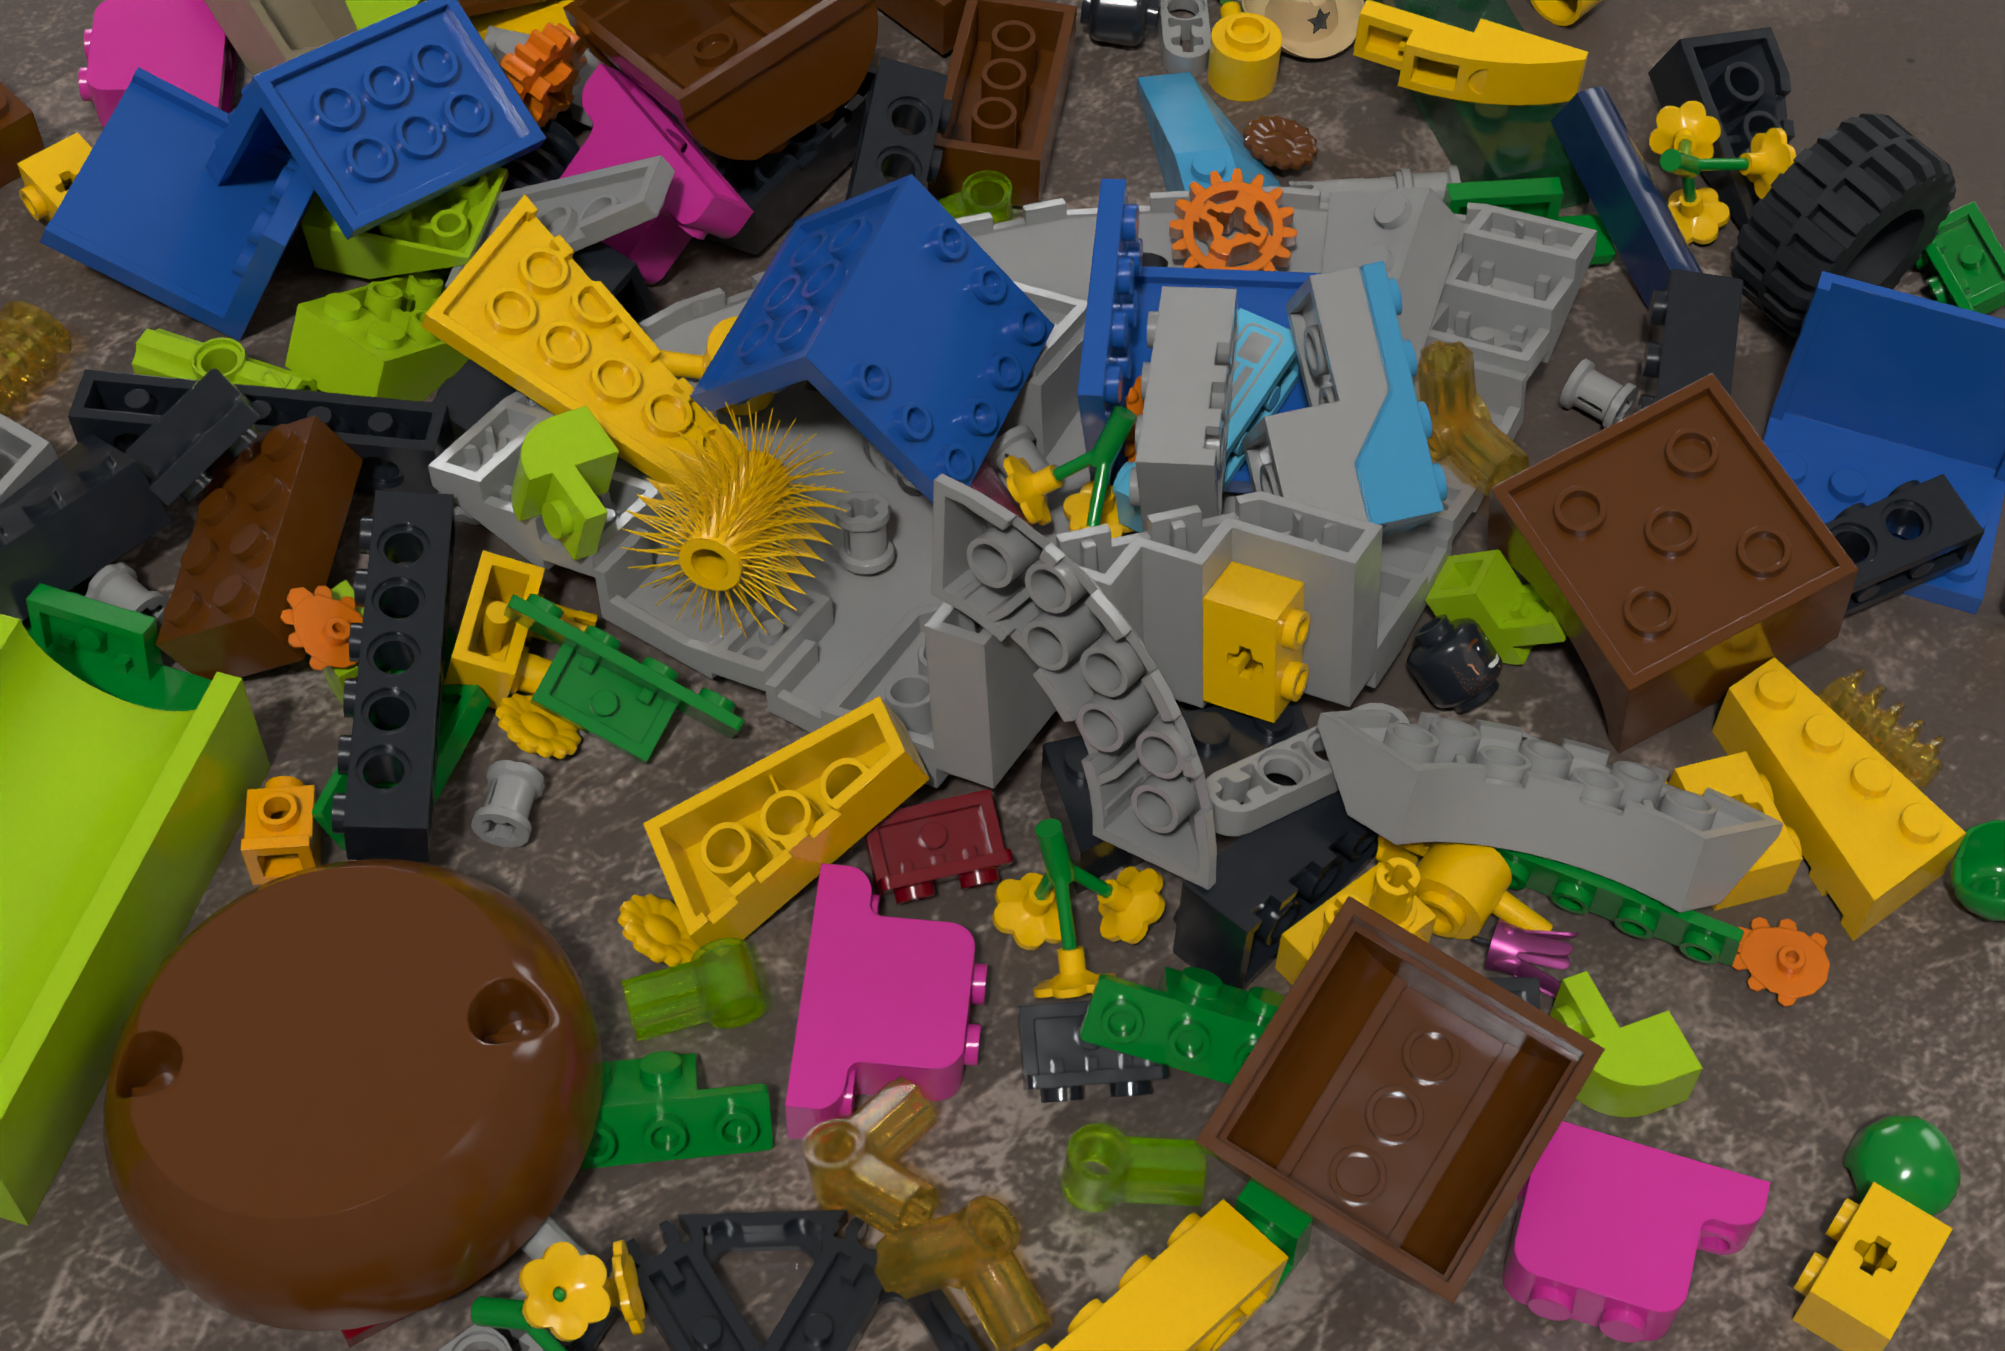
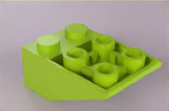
(422, 239)
(374, 340)

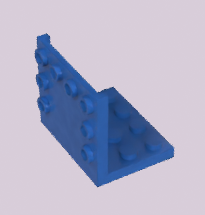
(384, 115)
(160, 220)
(1119, 308)
(892, 326)
(1891, 396)

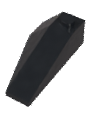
(1741, 85)

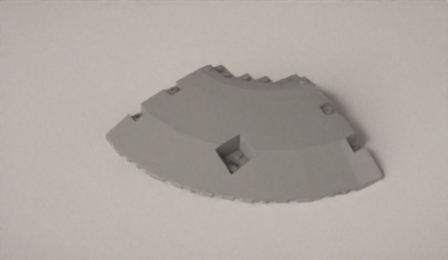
(940, 671)

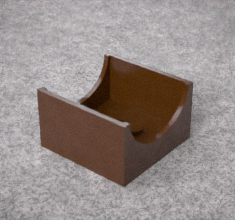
(1673, 557)

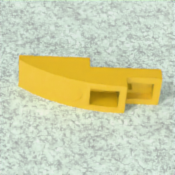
(1462, 65)

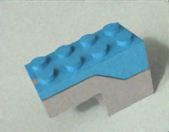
(1364, 431)

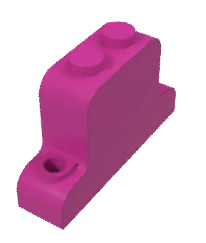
(164, 37)
(635, 127)
(879, 1004)
(1616, 1229)

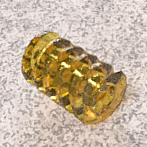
(26, 343)
(1881, 728)

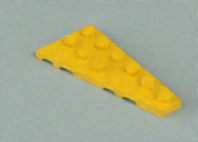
(570, 345)

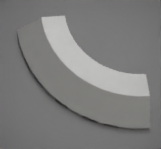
(1095, 670)
(1543, 800)

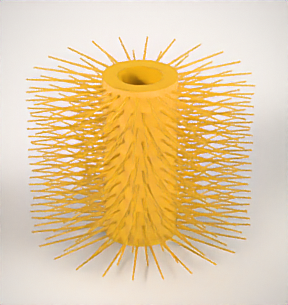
(735, 519)

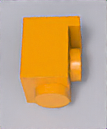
(280, 829)

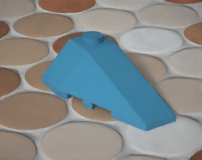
(1193, 134)

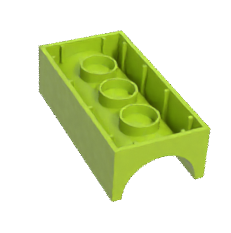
(102, 862)

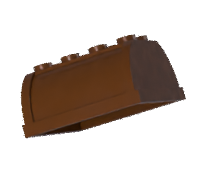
(736, 69)
(1399, 1100)

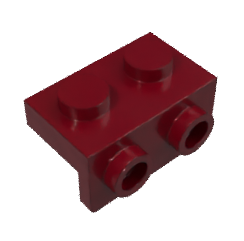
(937, 845)

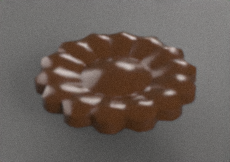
(1280, 142)

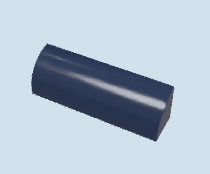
(1623, 190)

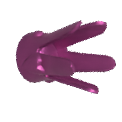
(1516, 948)

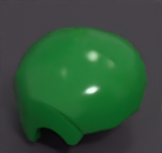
(1980, 870)
(1907, 1159)

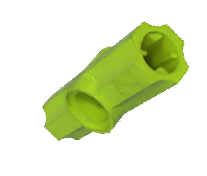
(181, 357)

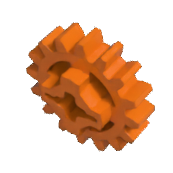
(546, 70)
(1214, 219)

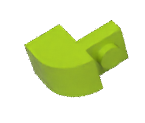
(561, 474)
(1490, 593)
(1642, 1064)

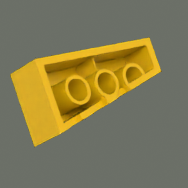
(1856, 816)
(768, 828)
(1187, 1296)

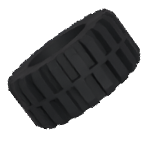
(1847, 207)

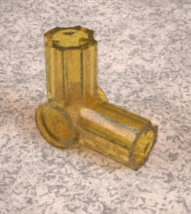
(1461, 419)
(856, 1156)
(972, 1254)

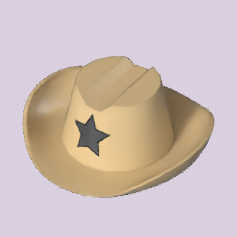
(1311, 26)

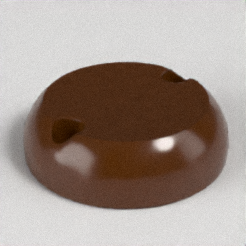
(352, 1094)

